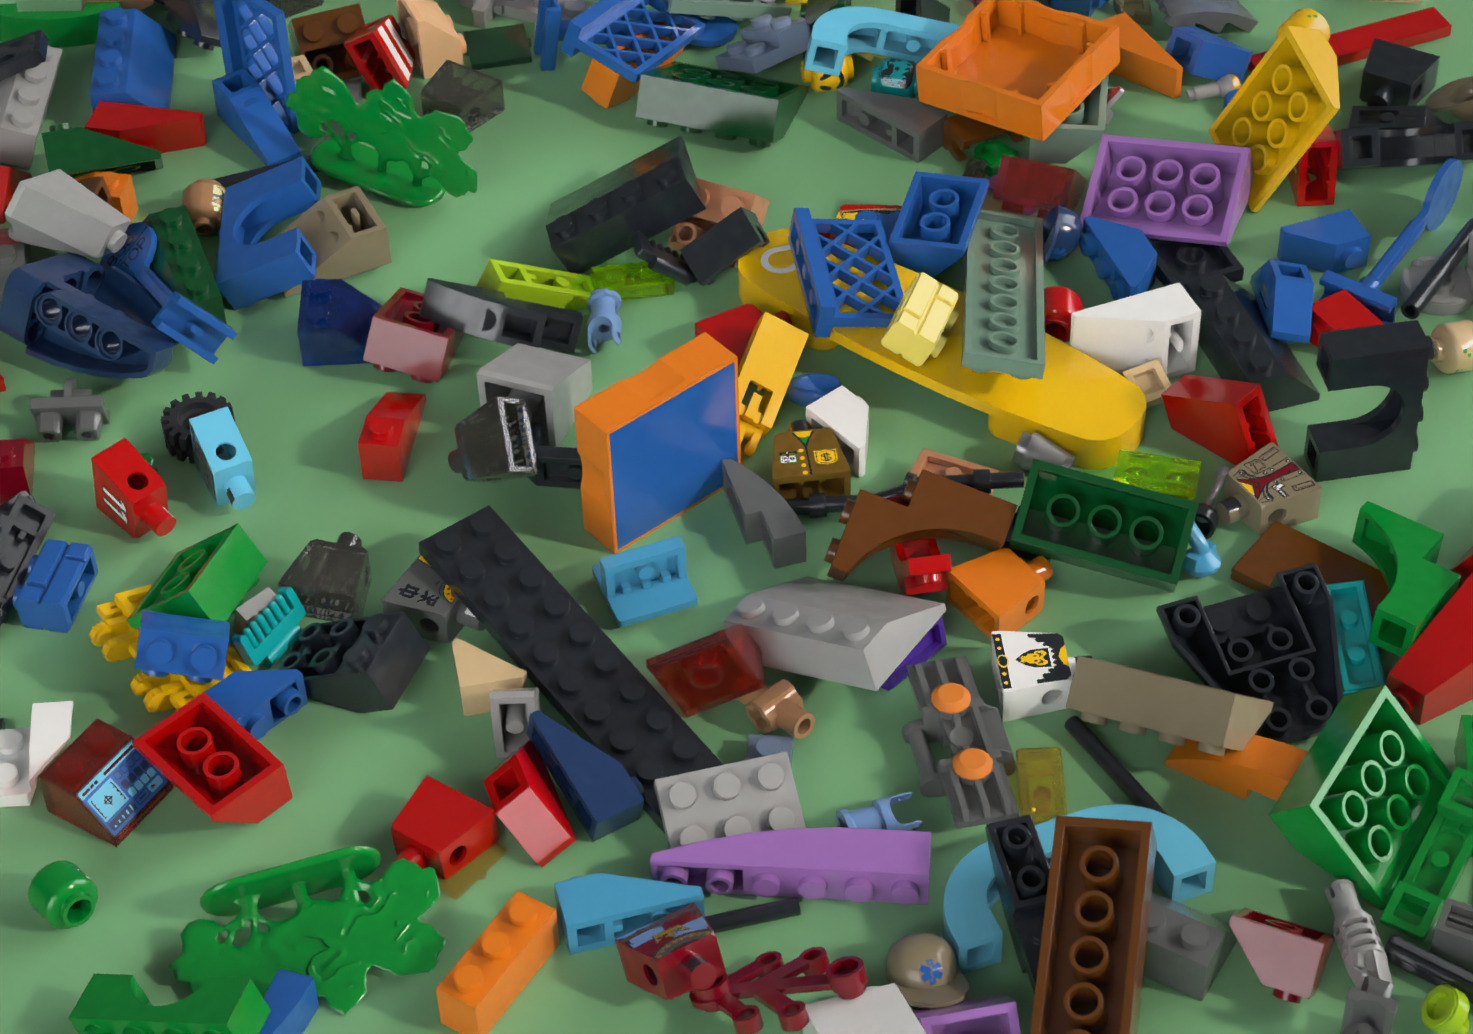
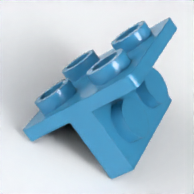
(646, 581)

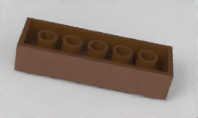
(1095, 927)

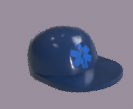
(1060, 233)

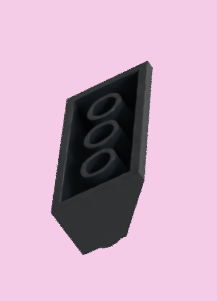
(1240, 345)

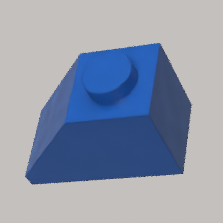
(1325, 243)

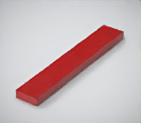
(1403, 30)

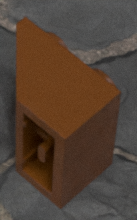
(322, 39)

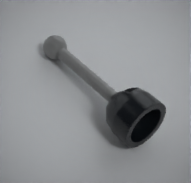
(1206, 515)

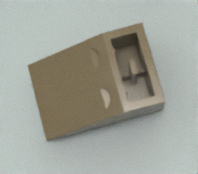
(344, 235)

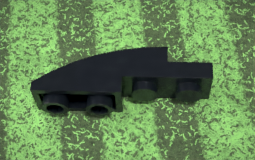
(194, 20)
(498, 318)
(1022, 885)

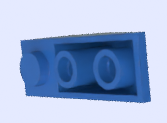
(253, 118)

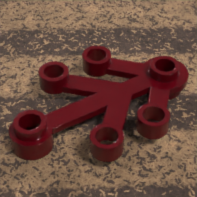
(843, 976)

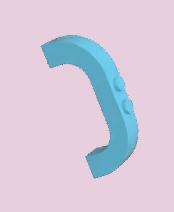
(870, 31)
(1181, 870)

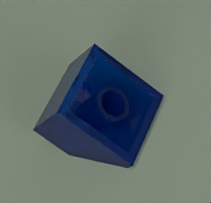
(333, 322)

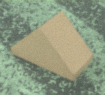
(479, 674)

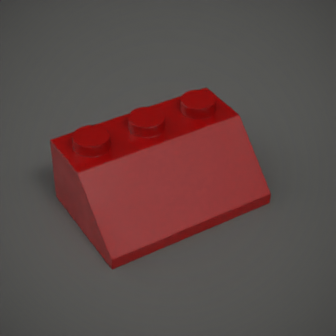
(216, 763)

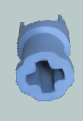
(604, 320)
(877, 815)

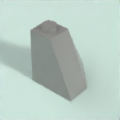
(64, 217)

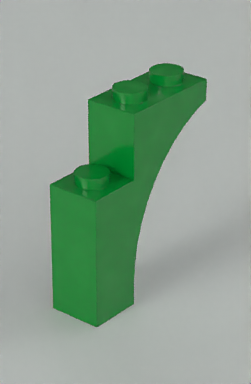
(1415, 584)

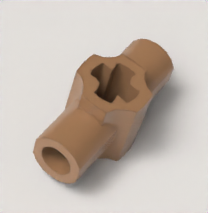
(777, 708)

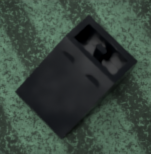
(358, 661)

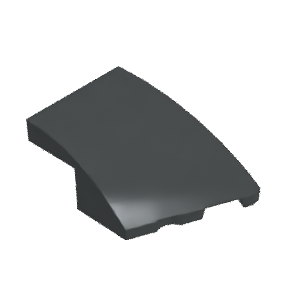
(1209, 13)

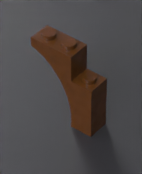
(933, 511)

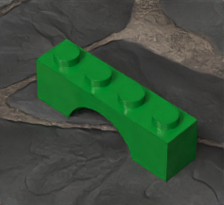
(121, 1007)

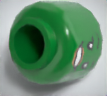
(63, 895)

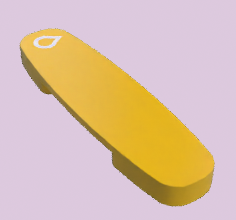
(1073, 405)

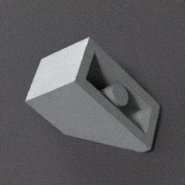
(510, 717)

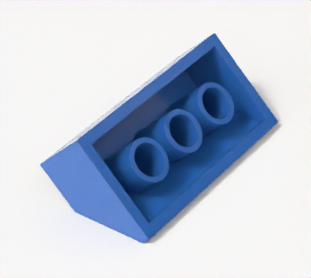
(132, 60)

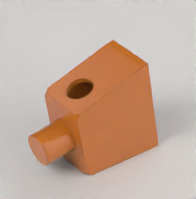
(999, 590)

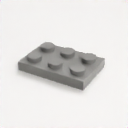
(729, 800)

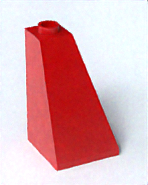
(1439, 665)

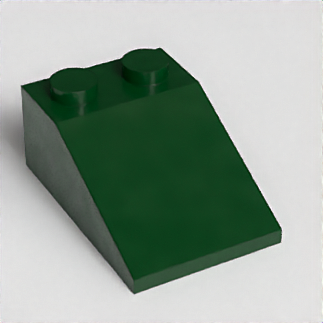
(85, 151)

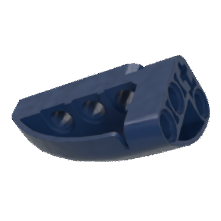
(85, 318)

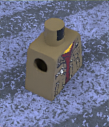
(1268, 489)

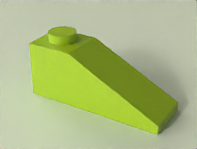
(537, 284)

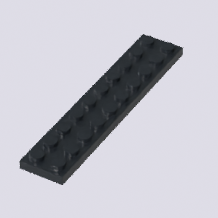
(564, 652)

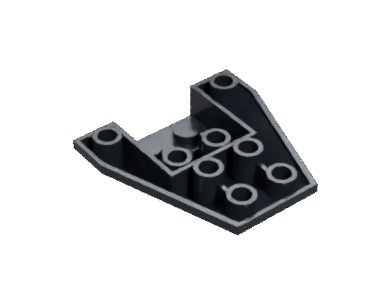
(1268, 648)

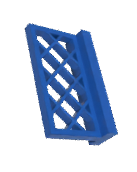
(613, 15)
(259, 48)
(818, 273)

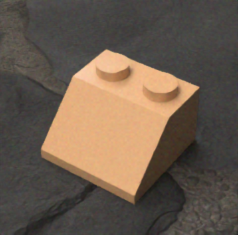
(430, 35)

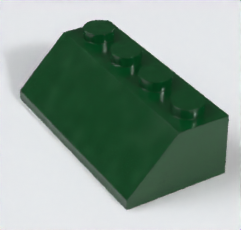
(182, 262)
(1104, 525)

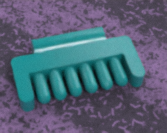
(277, 636)

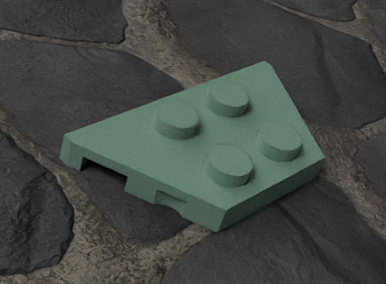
(734, 9)

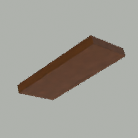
(1286, 548)

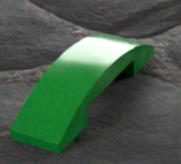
(60, 27)
(1437, 864)

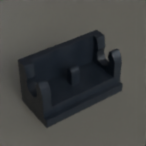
(724, 244)

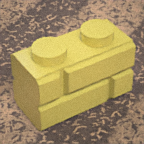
(921, 319)

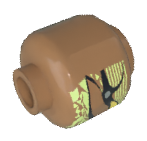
(204, 205)

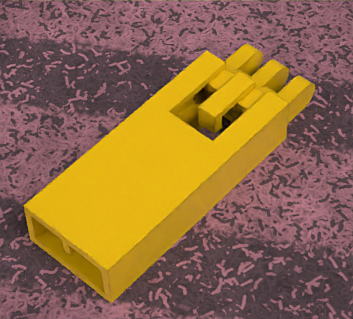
(770, 365)

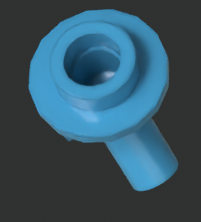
(1201, 558)

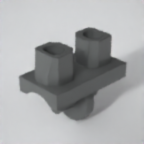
(70, 408)
(1370, 1008)

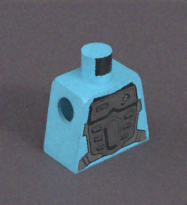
(226, 475)

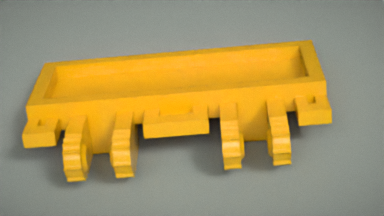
(121, 641)

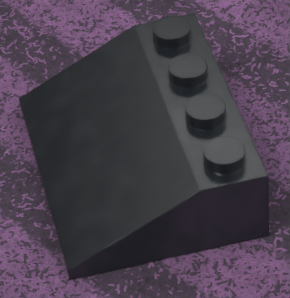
(641, 195)

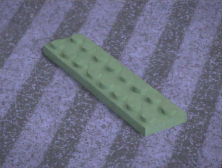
(1004, 296)

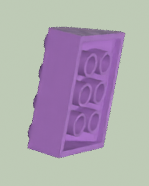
(1170, 188)

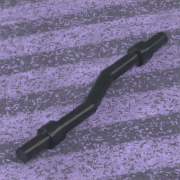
(819, 504)

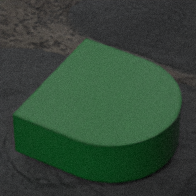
(991, 153)

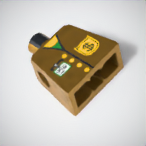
(809, 462)

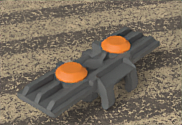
(975, 735)

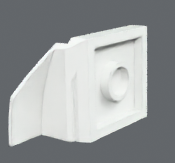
(29, 750)

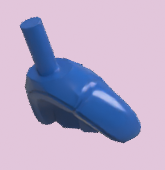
(810, 387)

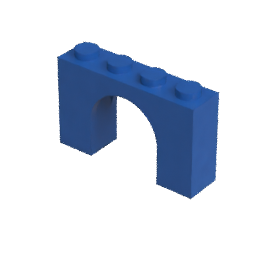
(250, 209)

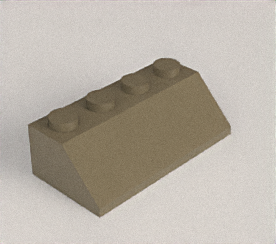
(1165, 704)

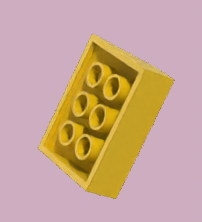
(1281, 108)

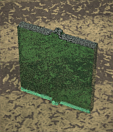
(498, 47)

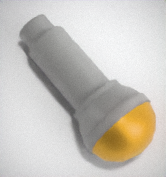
(1219, 88)

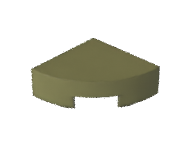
(1136, 9)

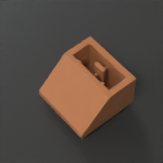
(719, 203)

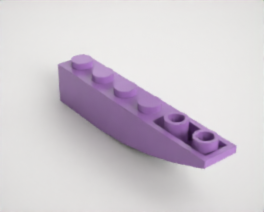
(806, 864)

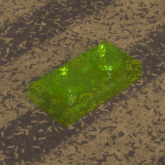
(631, 280)
(1159, 473)

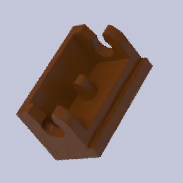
(964, 131)

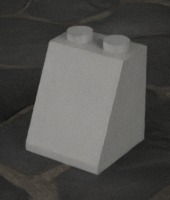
(545, 379)

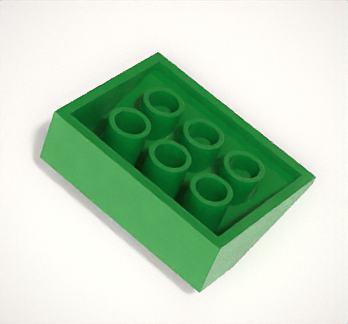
(1364, 794)

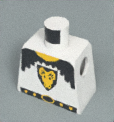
(1030, 673)

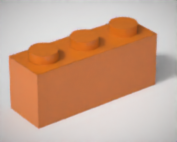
(498, 965)

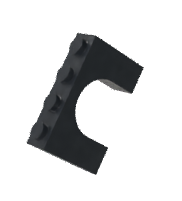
(1404, 147)
(1387, 436)

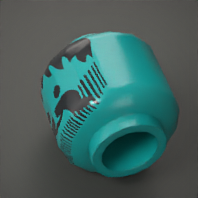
(895, 78)

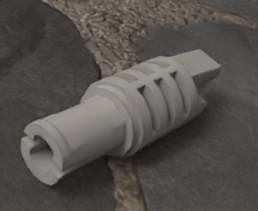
(1356, 935)

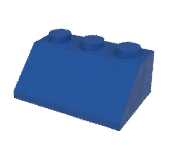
(936, 221)

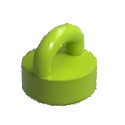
(1446, 1010)

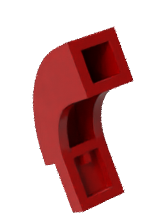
(919, 564)

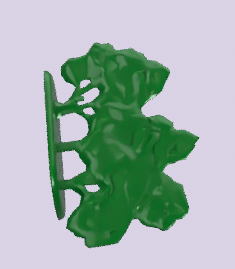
(394, 130)
(324, 937)

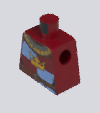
(672, 954)

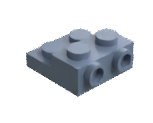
(766, 44)

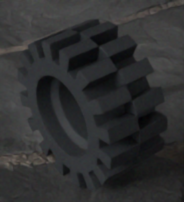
(176, 422)

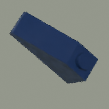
(589, 778)

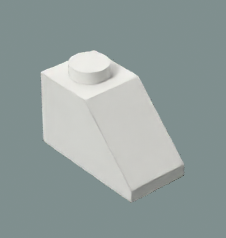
(848, 419)

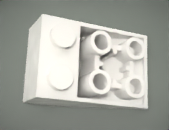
(1141, 329)

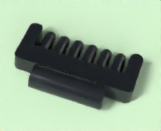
(662, 259)

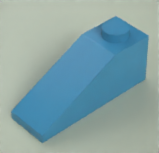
(608, 906)

